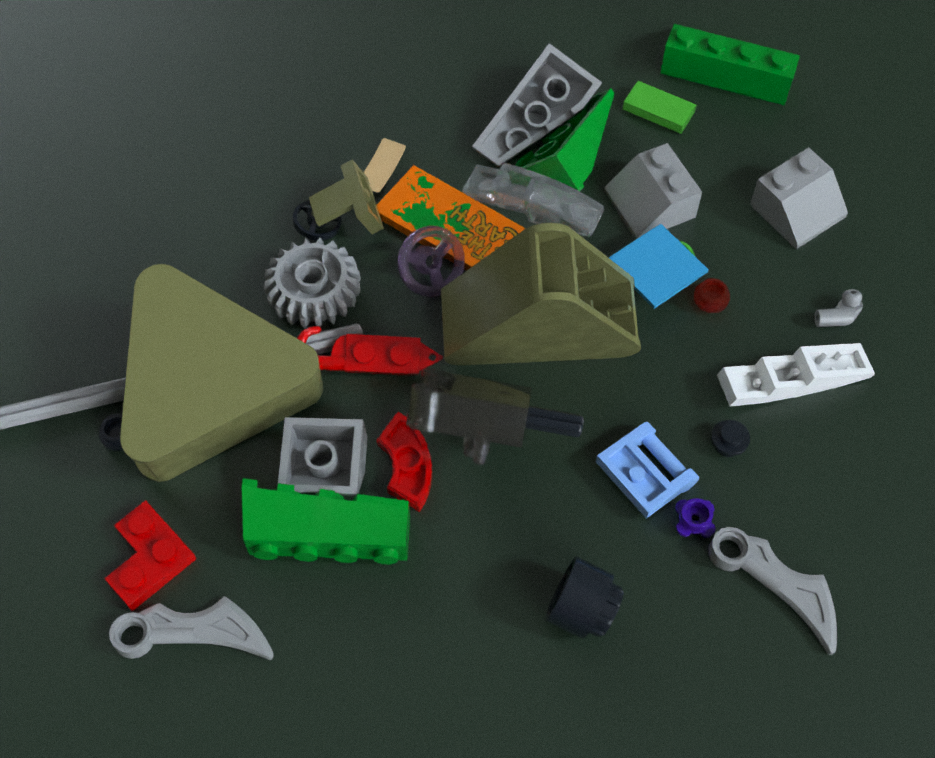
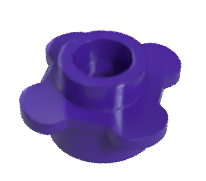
(703, 510)

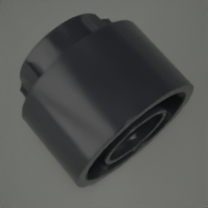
(585, 600)

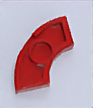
(410, 462)

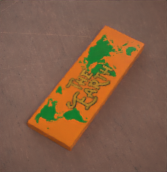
(427, 201)

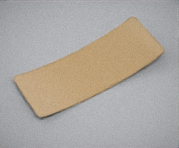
(383, 163)

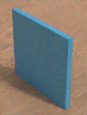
(659, 265)

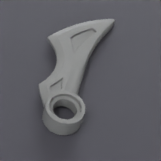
(802, 592)
(218, 625)

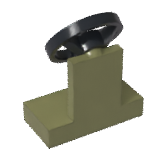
(332, 202)

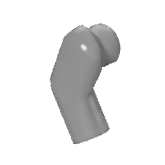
(844, 313)

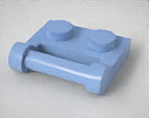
(639, 476)

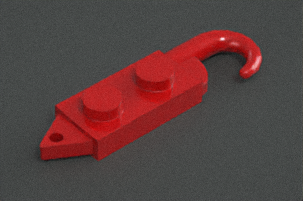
(375, 354)

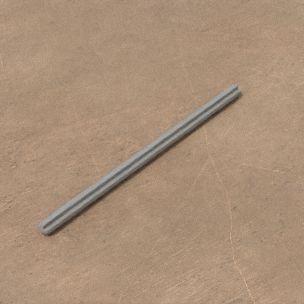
(114, 390)

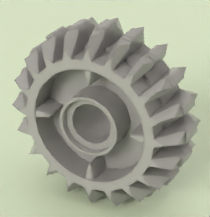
(326, 265)

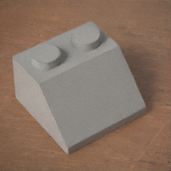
(654, 191)
(800, 198)
(323, 455)

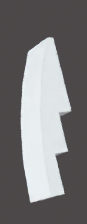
(795, 375)

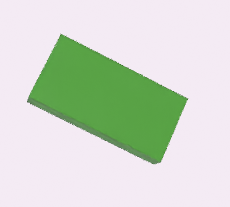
(659, 107)

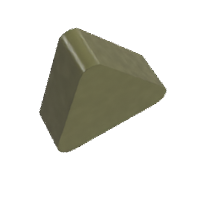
(540, 302)
(204, 374)

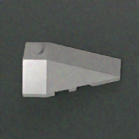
(540, 103)

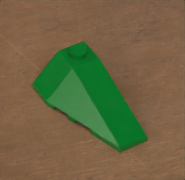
(573, 147)

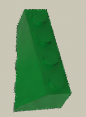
(729, 64)
(323, 525)

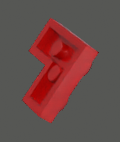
(157, 558)

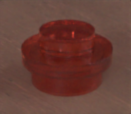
(712, 295)

